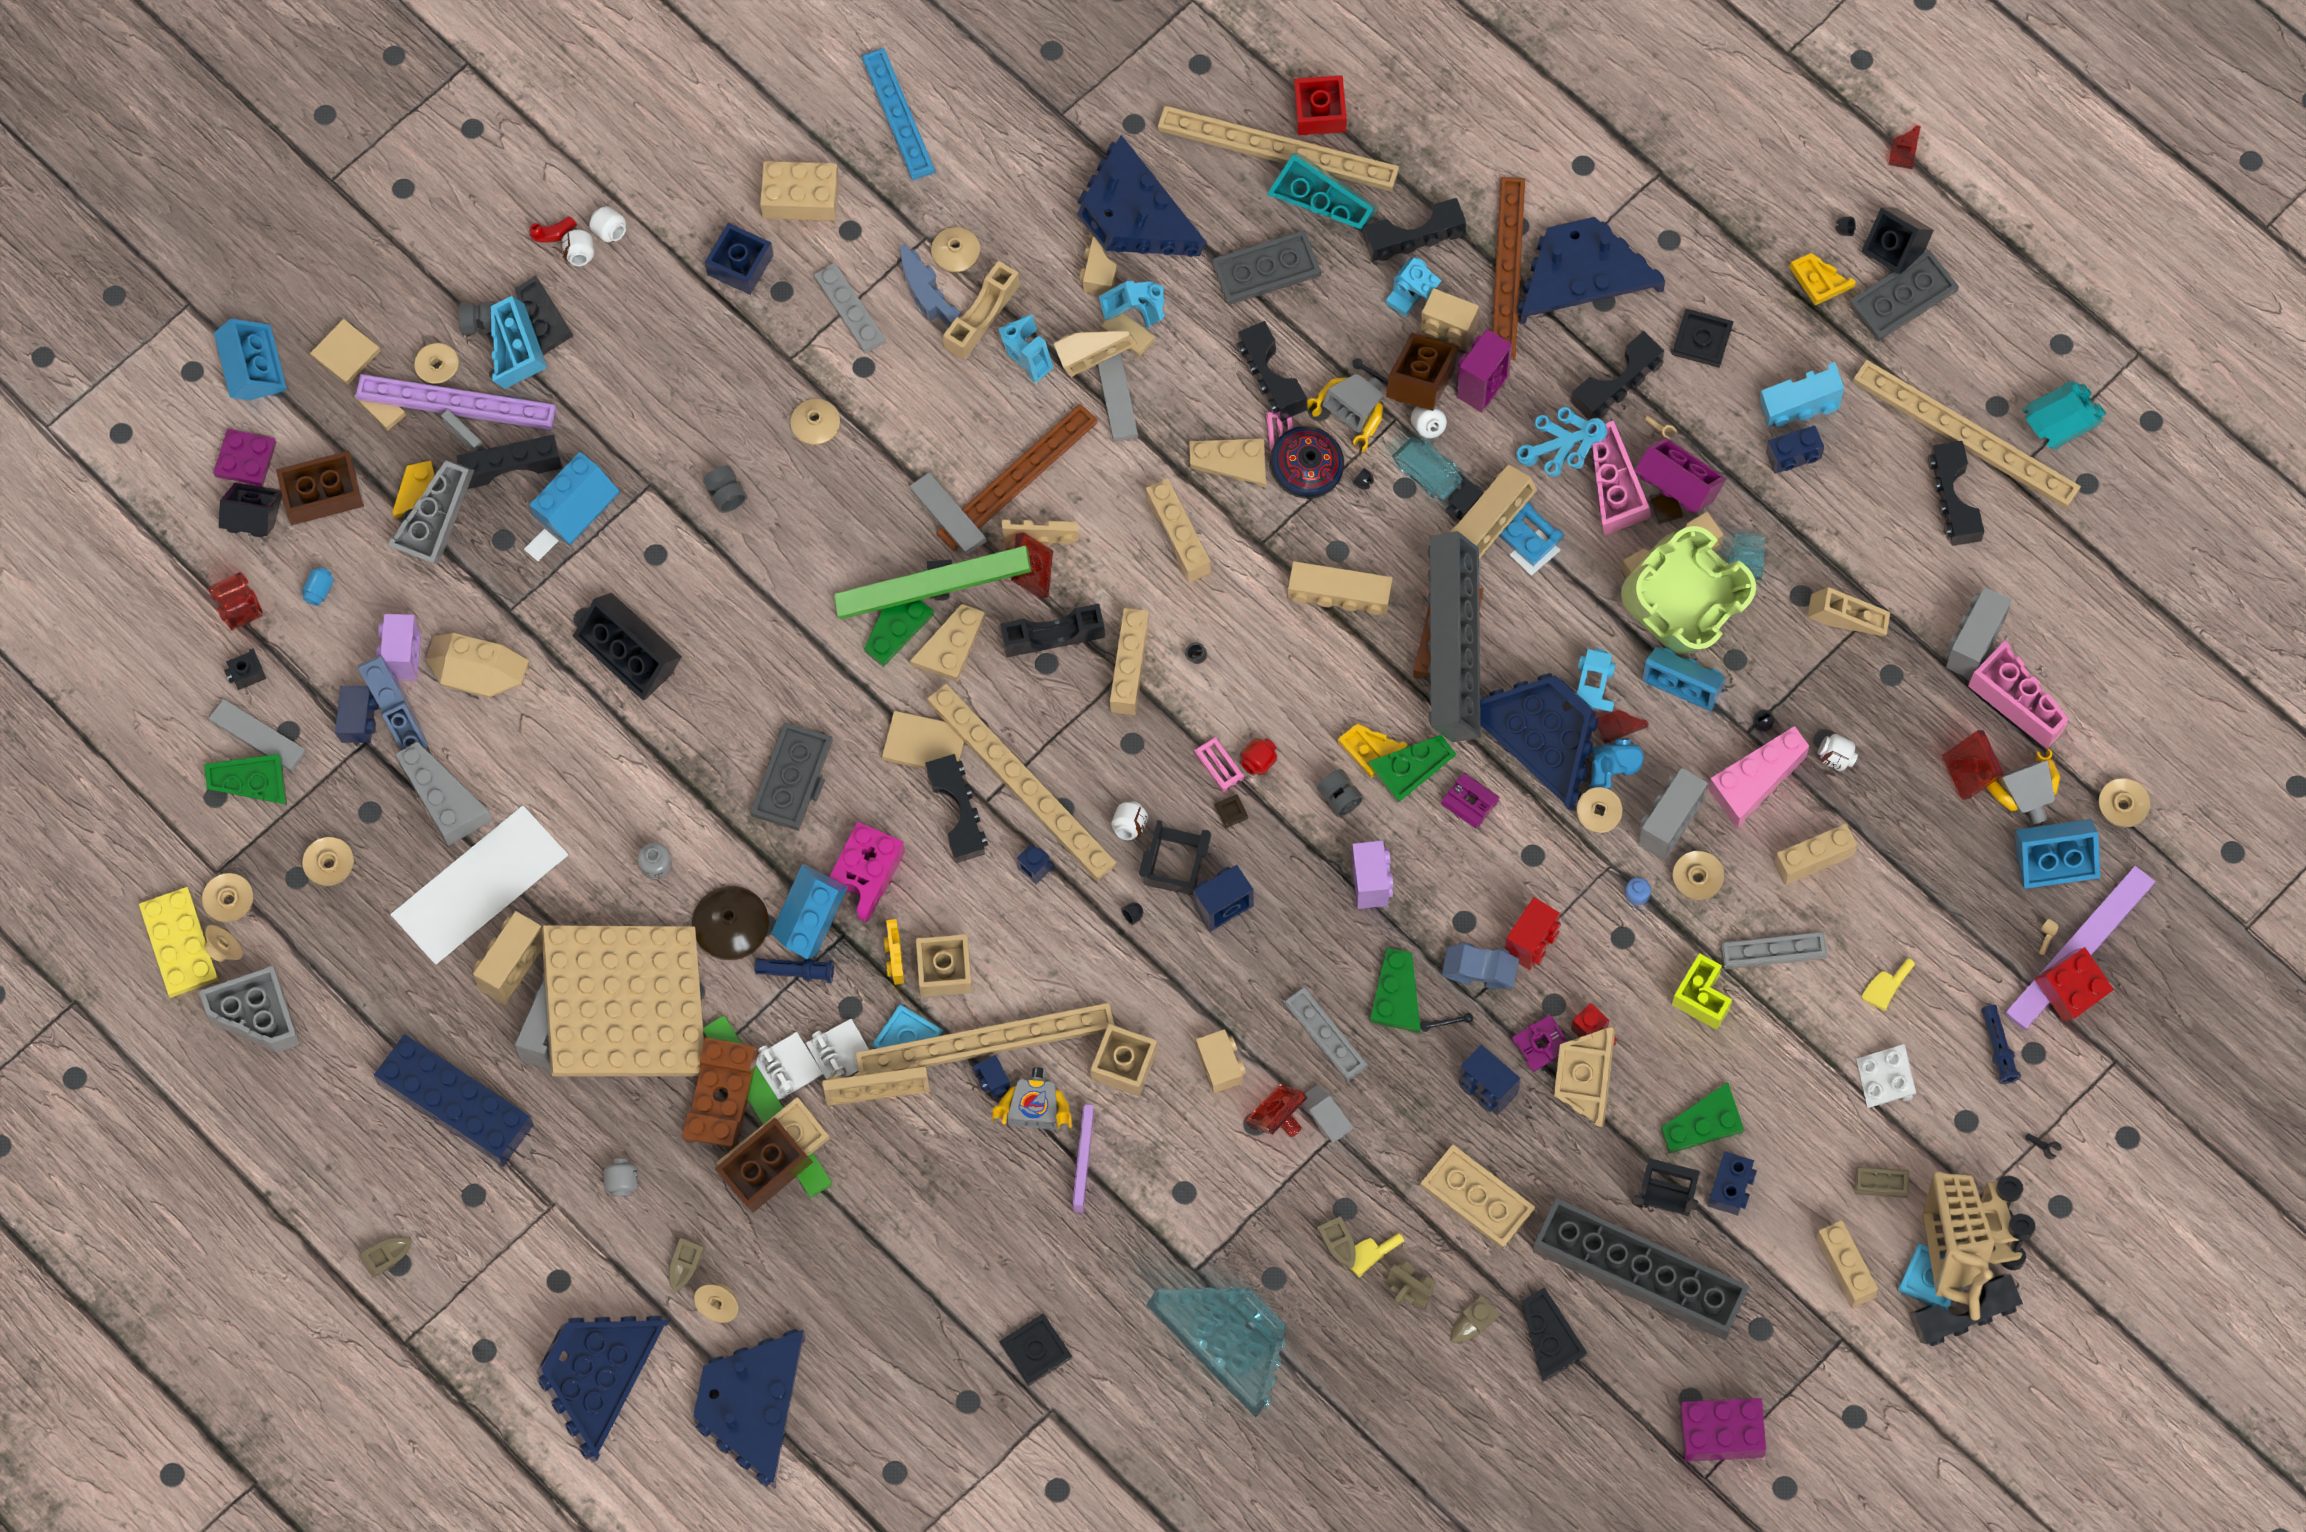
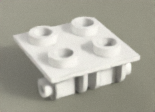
(836, 1049)
(787, 1066)
(1886, 1076)

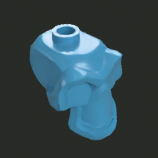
(1614, 759)

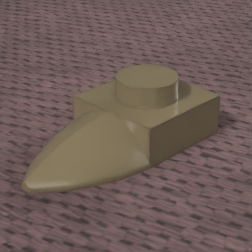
(1338, 1241)
(384, 1255)
(685, 1262)
(1474, 1320)

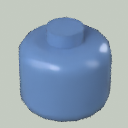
(1637, 891)

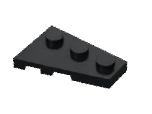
(544, 316)
(1551, 1335)

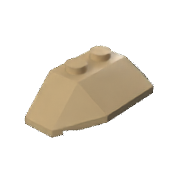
(475, 665)

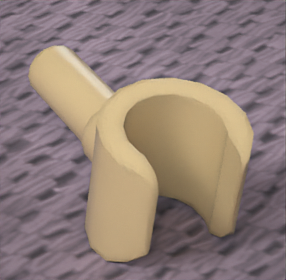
(1661, 429)
(2051, 930)

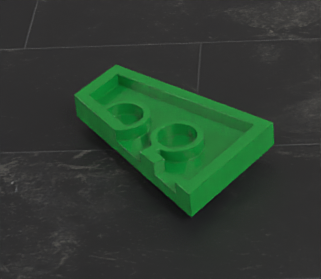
(895, 628)
(1411, 766)
(249, 777)
(1396, 993)
(1704, 1122)

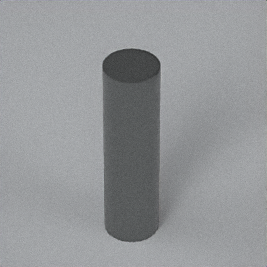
(818, 789)

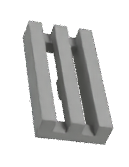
(454, 425)

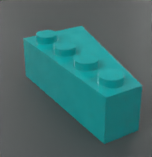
(1320, 192)

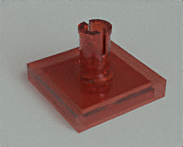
(1041, 564)
(1972, 764)
(1277, 1112)

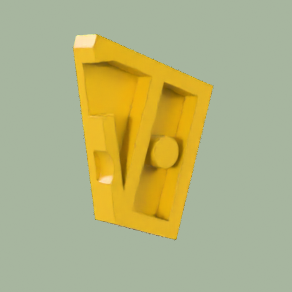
(1819, 279)
(413, 486)
(1366, 745)
(892, 945)

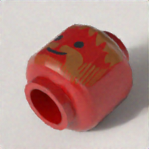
(1258, 756)

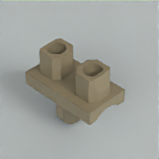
(1409, 1288)

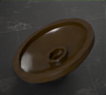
(733, 937)

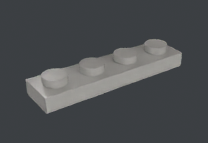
(849, 308)

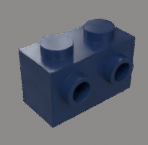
(1795, 449)
(356, 714)
(1731, 1183)

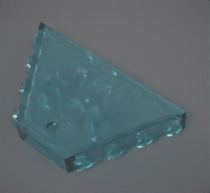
(1215, 1331)

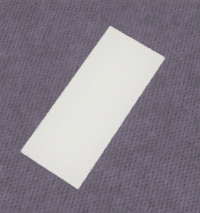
(479, 884)

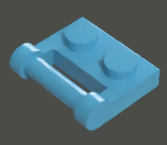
(1525, 540)

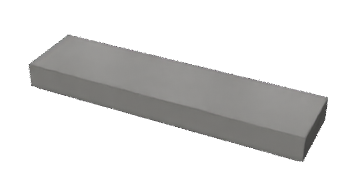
(1117, 399)
(948, 513)
(256, 734)
(1773, 950)
(1325, 1034)

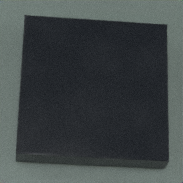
(1702, 338)
(1035, 1349)

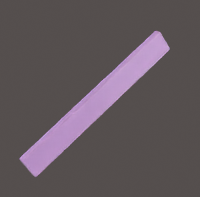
(458, 401)
(2090, 935)

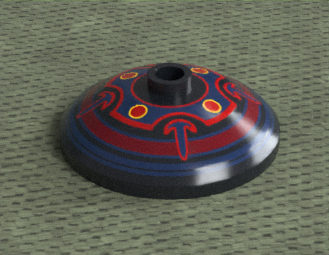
(1302, 476)

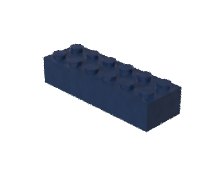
(453, 1100)

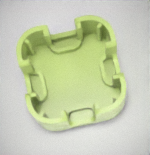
(1687, 590)

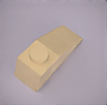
(1088, 349)
(1847, 612)

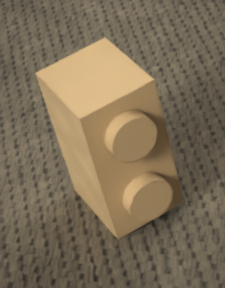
(1220, 1061)

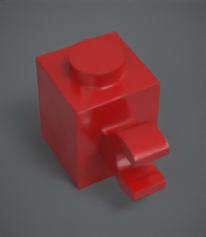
(1589, 1021)

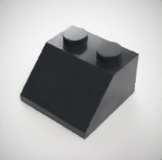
(1896, 239)
(249, 509)

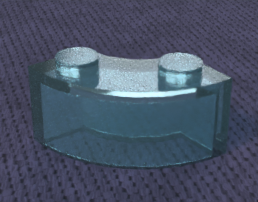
(1428, 468)

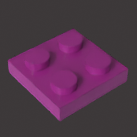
(245, 457)

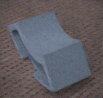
(1467, 964)

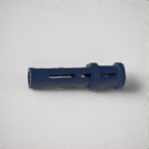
(807, 970)
(2003, 1056)

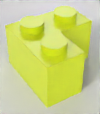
(1697, 996)

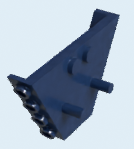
(1141, 209)
(1583, 265)
(1543, 734)
(597, 1374)
(751, 1402)

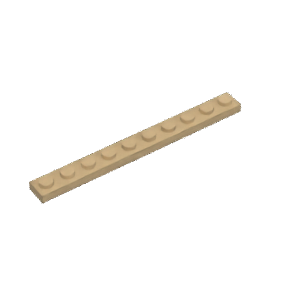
(1276, 147)
(1975, 439)
(1021, 782)
(988, 1040)

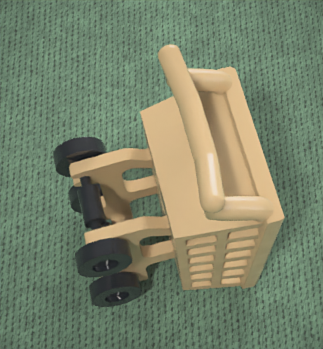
(1984, 1225)

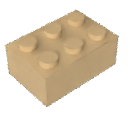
(799, 190)
(509, 957)

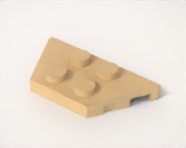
(1585, 1073)

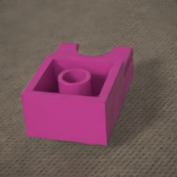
(872, 876)

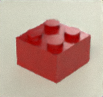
(1320, 105)
(1533, 932)
(2074, 984)

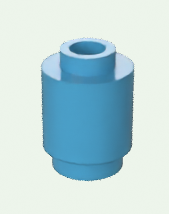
(317, 586)

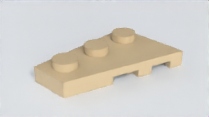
(1233, 458)
(1048, 533)
(951, 644)

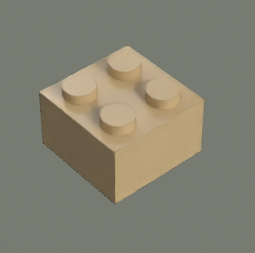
(1449, 319)
(944, 965)
(1124, 1060)

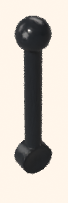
(1358, 364)
(1425, 1025)

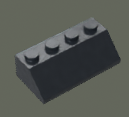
(626, 645)

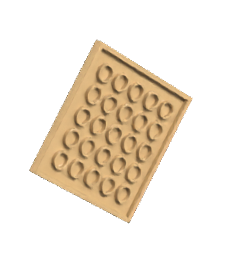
(622, 1000)

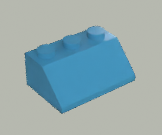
(249, 359)
(574, 498)
(1683, 678)
(2058, 853)
(808, 912)

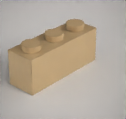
(1815, 854)
(1847, 1264)

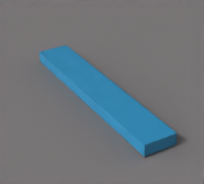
(898, 114)

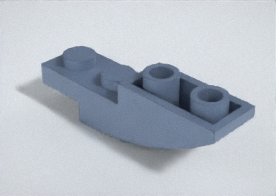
(923, 288)
(393, 702)

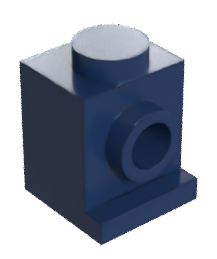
(1034, 863)
(992, 1077)

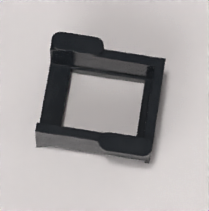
(1150, 857)
(1668, 1195)

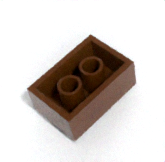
(1422, 371)
(319, 488)
(763, 1165)

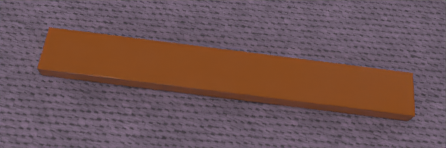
(1508, 260)
(1025, 469)

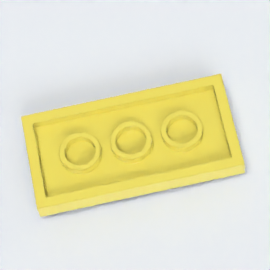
(178, 942)

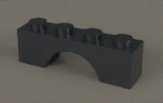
(1386, 239)
(1284, 394)
(1596, 396)
(534, 455)
(1962, 521)
(1077, 627)
(946, 778)
(1996, 1297)

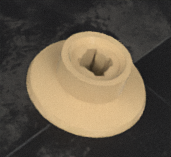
(433, 354)
(1597, 821)
(222, 944)
(716, 1303)

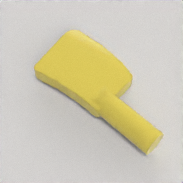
(1884, 986)
(1369, 1253)

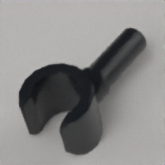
(2044, 1146)

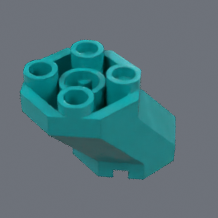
(2064, 414)

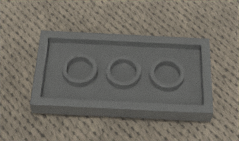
(1266, 267)
(1903, 296)
(791, 776)

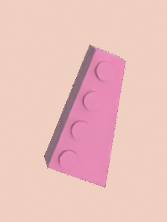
(1618, 486)
(2017, 695)
(1757, 775)

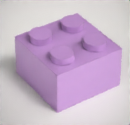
(400, 645)
(1371, 874)

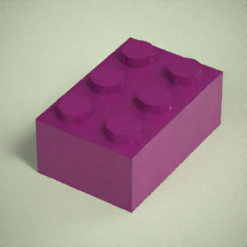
(1483, 370)
(1680, 475)
(1722, 1429)

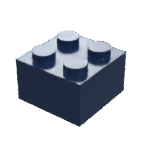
(739, 258)
(1223, 897)
(1488, 1080)

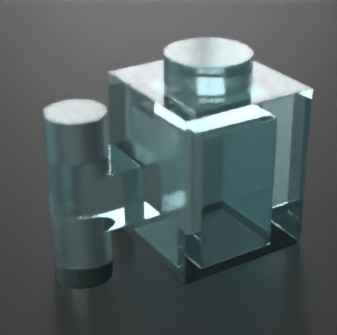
(1748, 554)

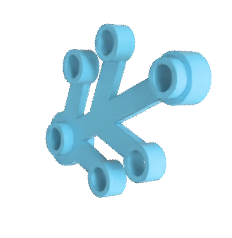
(1564, 442)

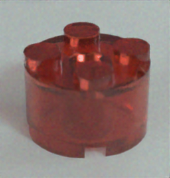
(236, 601)

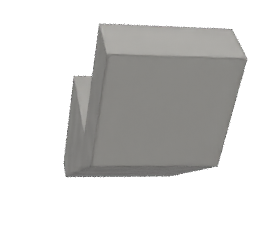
(1326, 1114)

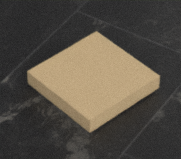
(345, 352)

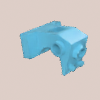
(1412, 277)
(1127, 297)
(1024, 353)
(1598, 661)

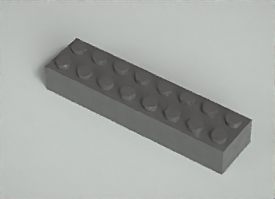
(1454, 636)
(1640, 1269)

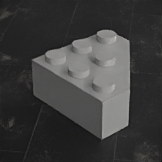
(253, 1009)

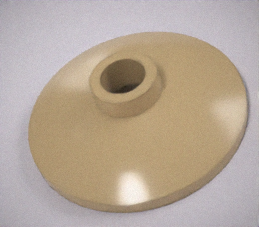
(958, 258)
(816, 431)
(2126, 792)
(323, 851)
(1699, 864)
(224, 887)

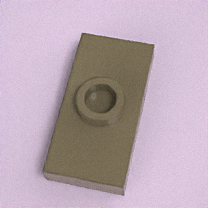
(1882, 1182)

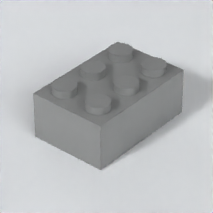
(1977, 632)
(1672, 813)

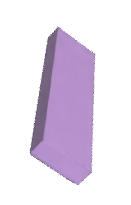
(1083, 1158)

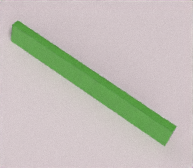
(932, 582)
(767, 1105)

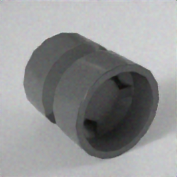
(475, 317)
(724, 488)
(1341, 795)

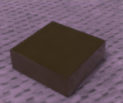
(1666, 509)
(1231, 811)

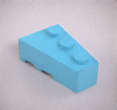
(515, 343)
(1803, 398)

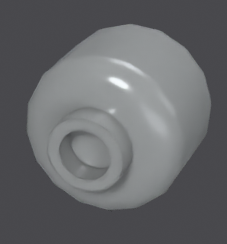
(654, 861)
(621, 1178)

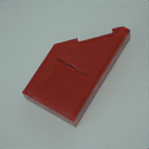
(1904, 149)
(1619, 724)

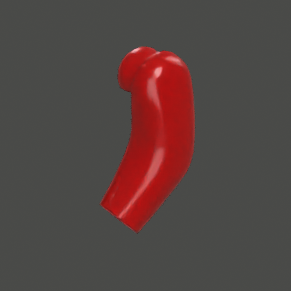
(551, 233)

